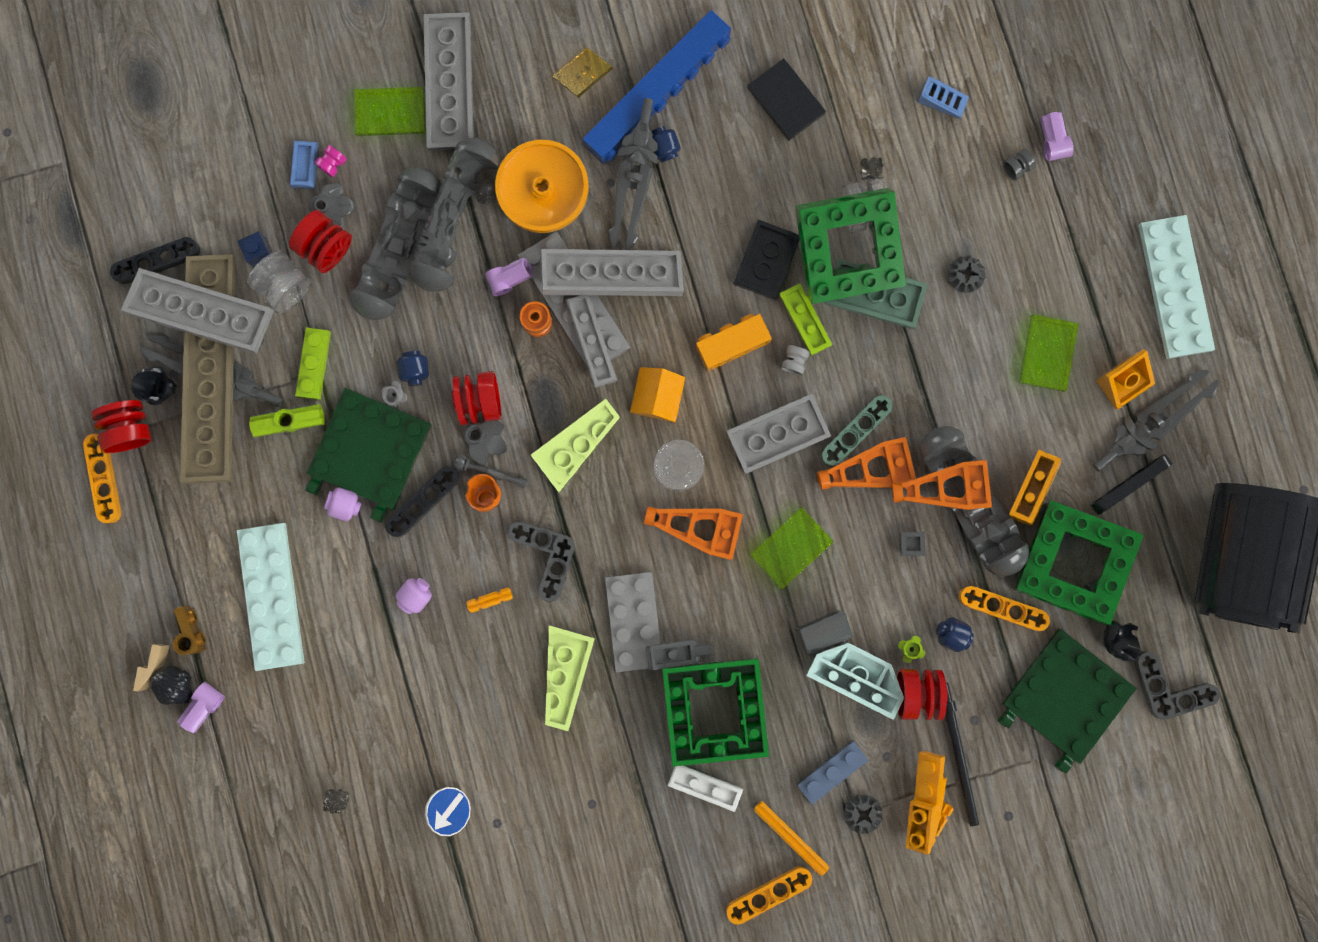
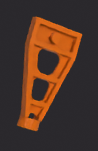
(897, 460)
(975, 481)
(725, 531)

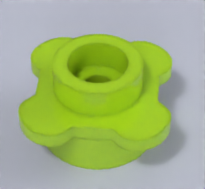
(905, 646)

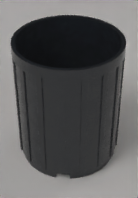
(1259, 556)

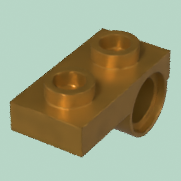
(187, 622)

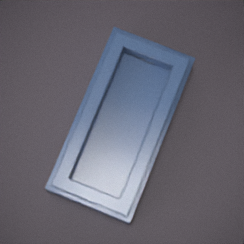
(303, 167)

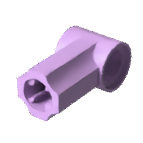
(1057, 143)
(504, 278)
(204, 701)

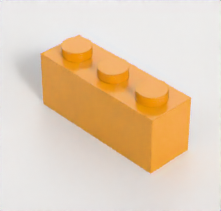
(733, 341)
(1035, 488)

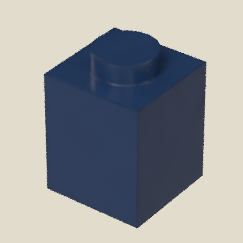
(254, 248)

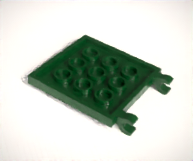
(368, 451)
(1067, 698)

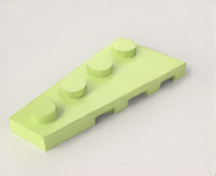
(570, 448)
(566, 670)

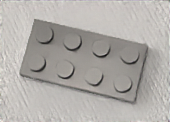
(778, 434)
(632, 619)

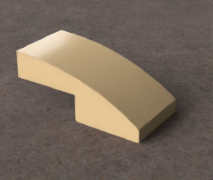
(156, 661)

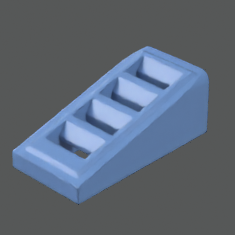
(946, 90)

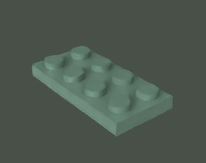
(894, 305)

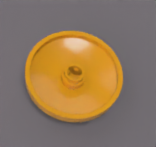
(542, 186)

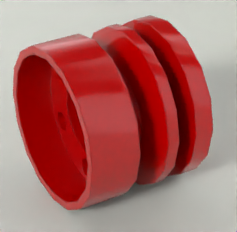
(320, 241)
(477, 398)
(120, 422)
(924, 694)

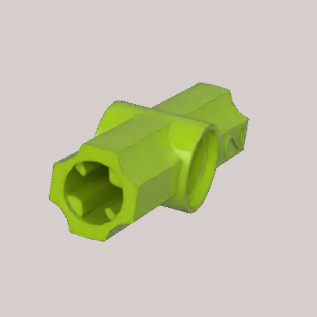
(273, 422)

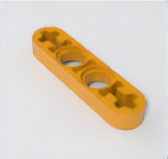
(97, 480)
(1004, 607)
(770, 898)

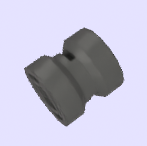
(1019, 164)

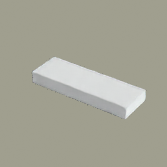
(705, 787)

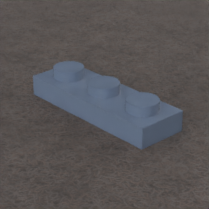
(832, 772)

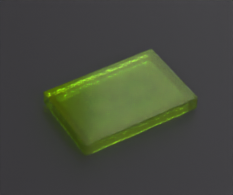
(389, 111)
(1048, 353)
(791, 548)

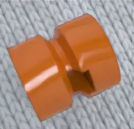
(536, 319)

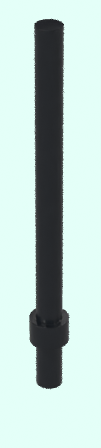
(960, 760)

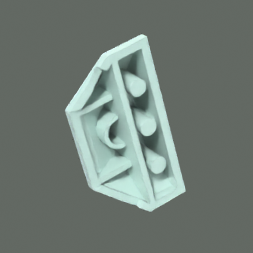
(859, 677)

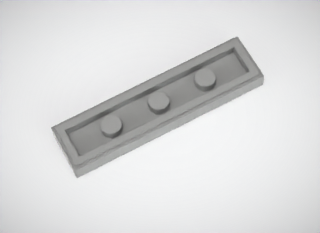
(591, 340)

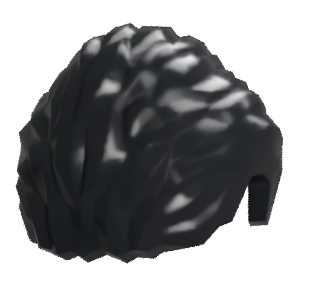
(152, 386)
(1121, 642)
(171, 685)

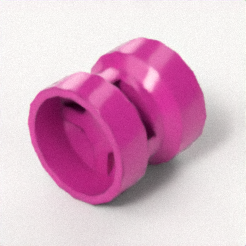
(331, 160)

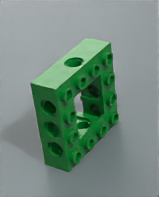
(818, 216)
(1035, 578)
(719, 747)

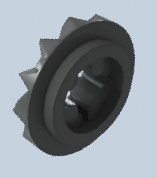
(958, 280)
(851, 814)

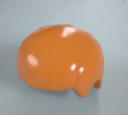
(483, 493)

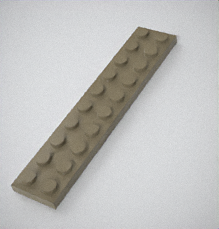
(207, 385)

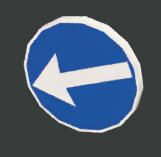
(447, 811)

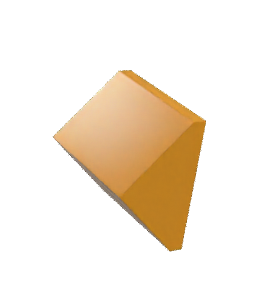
(1127, 379)
(657, 394)

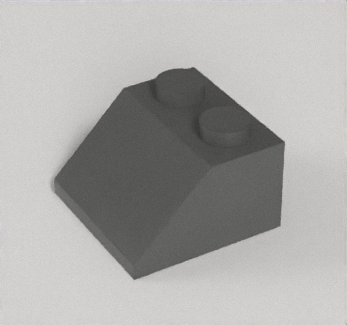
(824, 632)

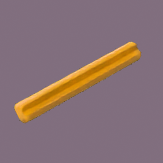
(791, 838)

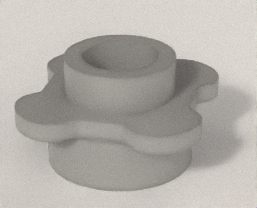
(387, 394)

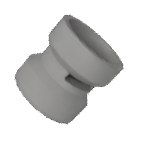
(795, 360)

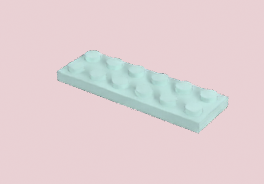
(1176, 287)
(270, 596)

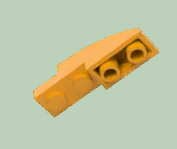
(927, 802)

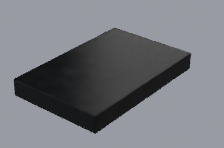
(786, 99)
(767, 260)

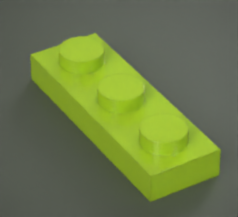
(805, 319)
(313, 363)

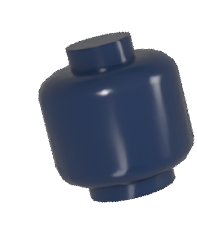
(667, 143)
(412, 368)
(955, 634)

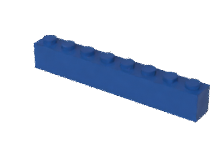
(658, 84)

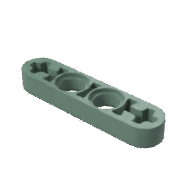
(858, 433)

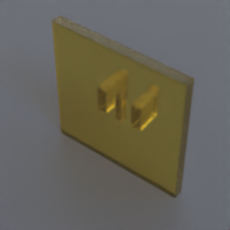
(582, 72)

